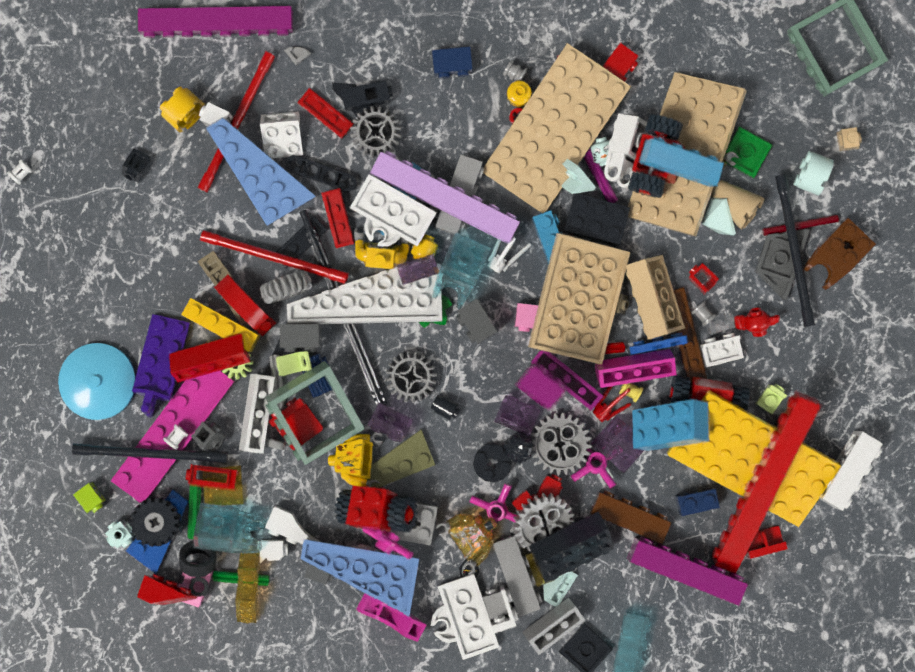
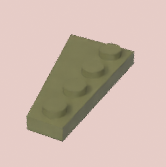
(402, 461)

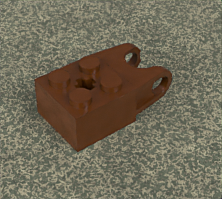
(835, 257)

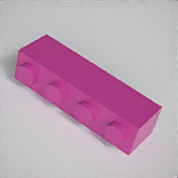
(636, 368)

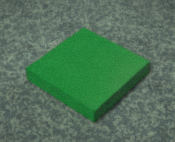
(750, 152)

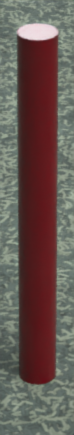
(801, 225)

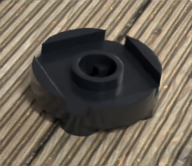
(482, 458)

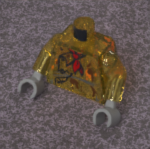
(471, 536)

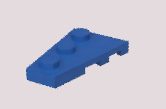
(658, 343)

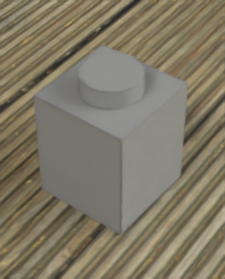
(494, 603)

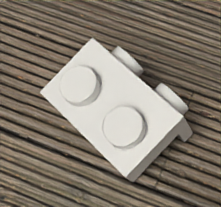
(721, 351)

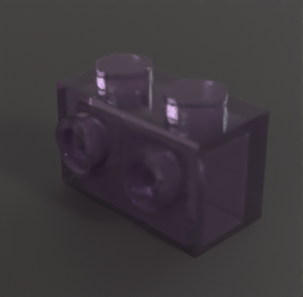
(395, 426)

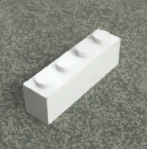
(256, 414)

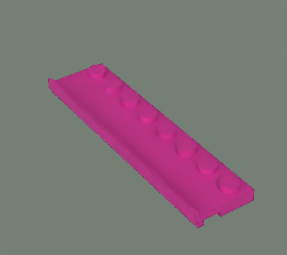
(188, 409)

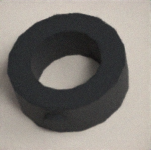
(206, 586)

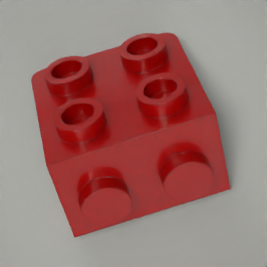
(300, 420)

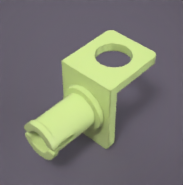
(293, 363)

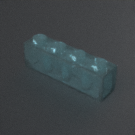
(631, 642)

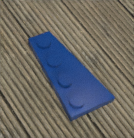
(153, 556)

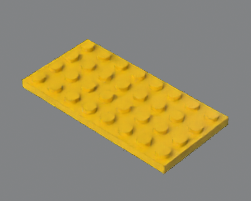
(737, 447)

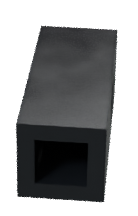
(366, 95)

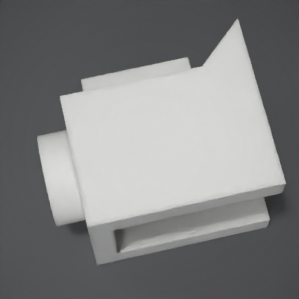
(273, 550)

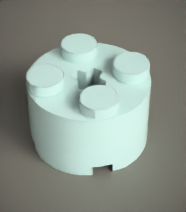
(813, 173)

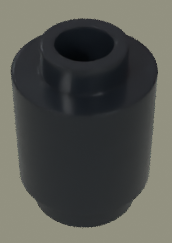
(445, 407)

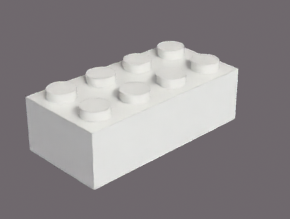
(855, 463)

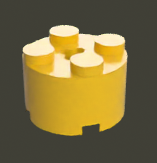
(182, 109)

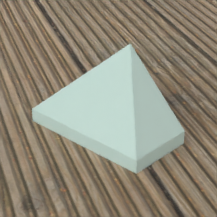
(719, 217)
(556, 590)

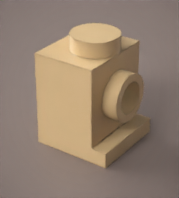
(848, 139)

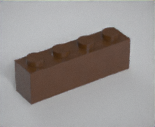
(631, 517)

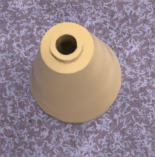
(741, 202)

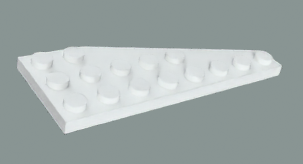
(371, 300)

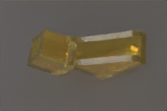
(247, 588)

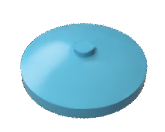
(97, 381)

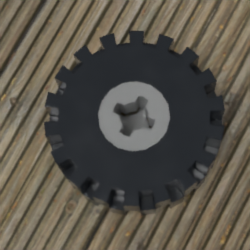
(159, 512)

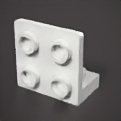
(281, 134)
(505, 622)

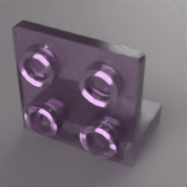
(617, 444)

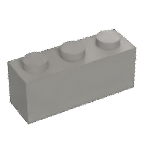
(553, 626)

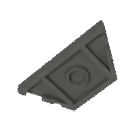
(776, 263)

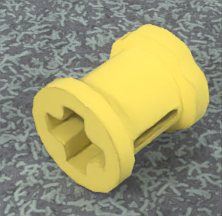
(634, 393)

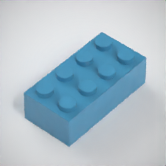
(670, 425)

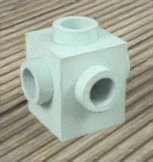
(125, 529)

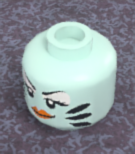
(600, 150)

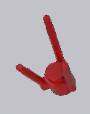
(603, 411)

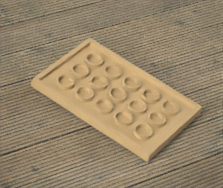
(579, 299)

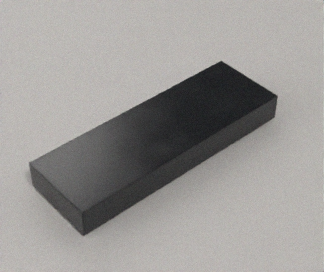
(299, 242)

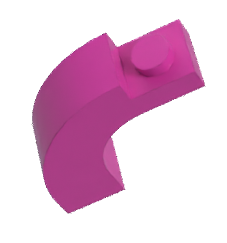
(407, 626)

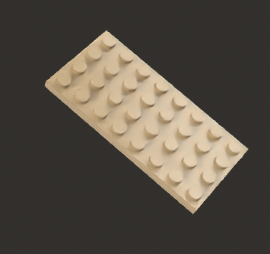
(708, 120)
(554, 127)

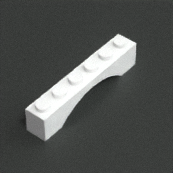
(286, 524)

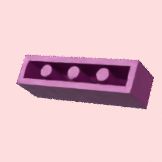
(572, 382)

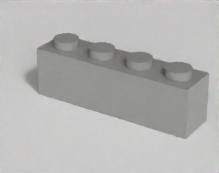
(465, 178)
(516, 575)

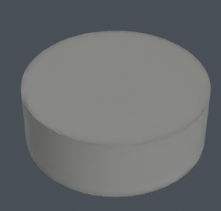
(275, 444)

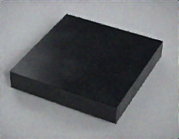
(585, 649)

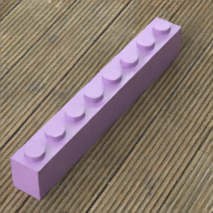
(444, 197)

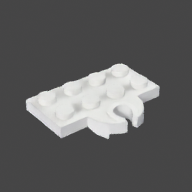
(391, 213)
(465, 617)

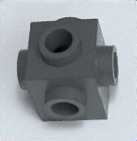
(208, 436)

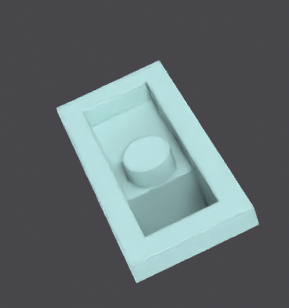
(577, 180)

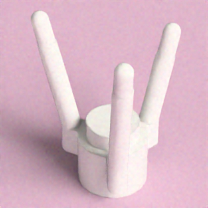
(498, 263)

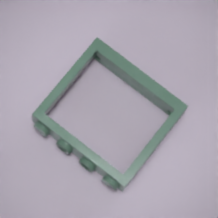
(862, 30)
(296, 385)

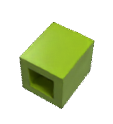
(90, 498)

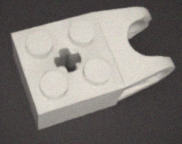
(624, 146)

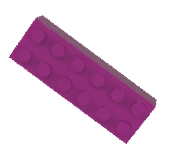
(540, 387)
(687, 571)

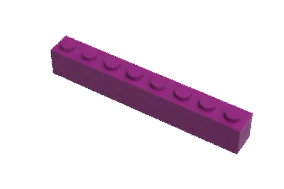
(215, 21)

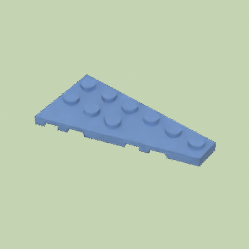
(263, 179)
(373, 572)

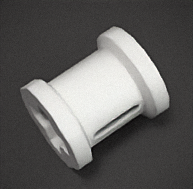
(17, 178)
(175, 436)

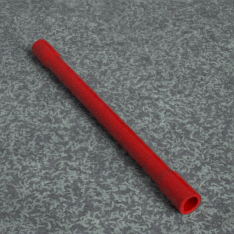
(263, 68)
(330, 273)

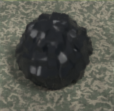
(518, 447)

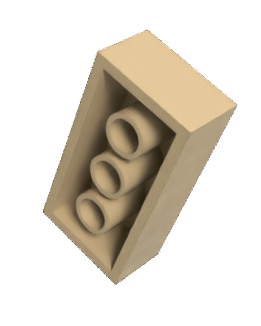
(654, 296)

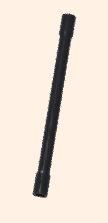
(806, 309)
(211, 456)

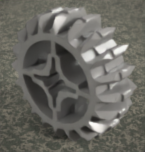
(382, 126)
(285, 287)
(394, 373)

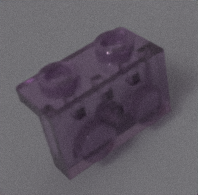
(417, 269)
(517, 415)

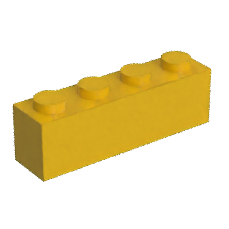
(219, 323)

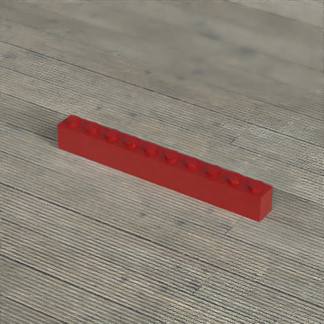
(765, 481)

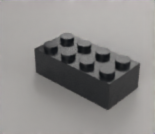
(572, 547)

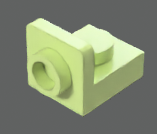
(771, 398)

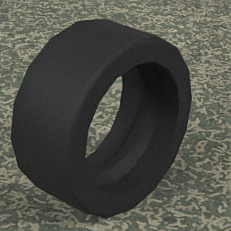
(196, 570)

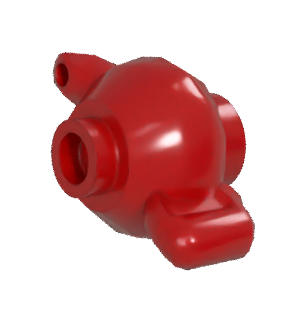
(756, 321)

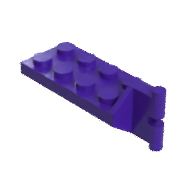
(153, 373)

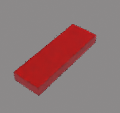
(325, 113)
(338, 218)

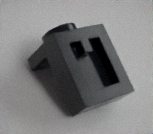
(135, 165)

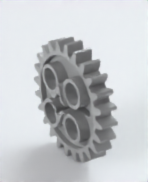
(578, 440)
(527, 529)

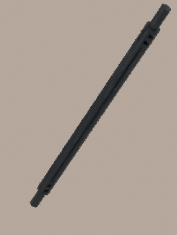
(350, 328)

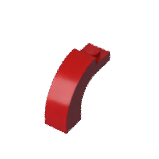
(244, 305)

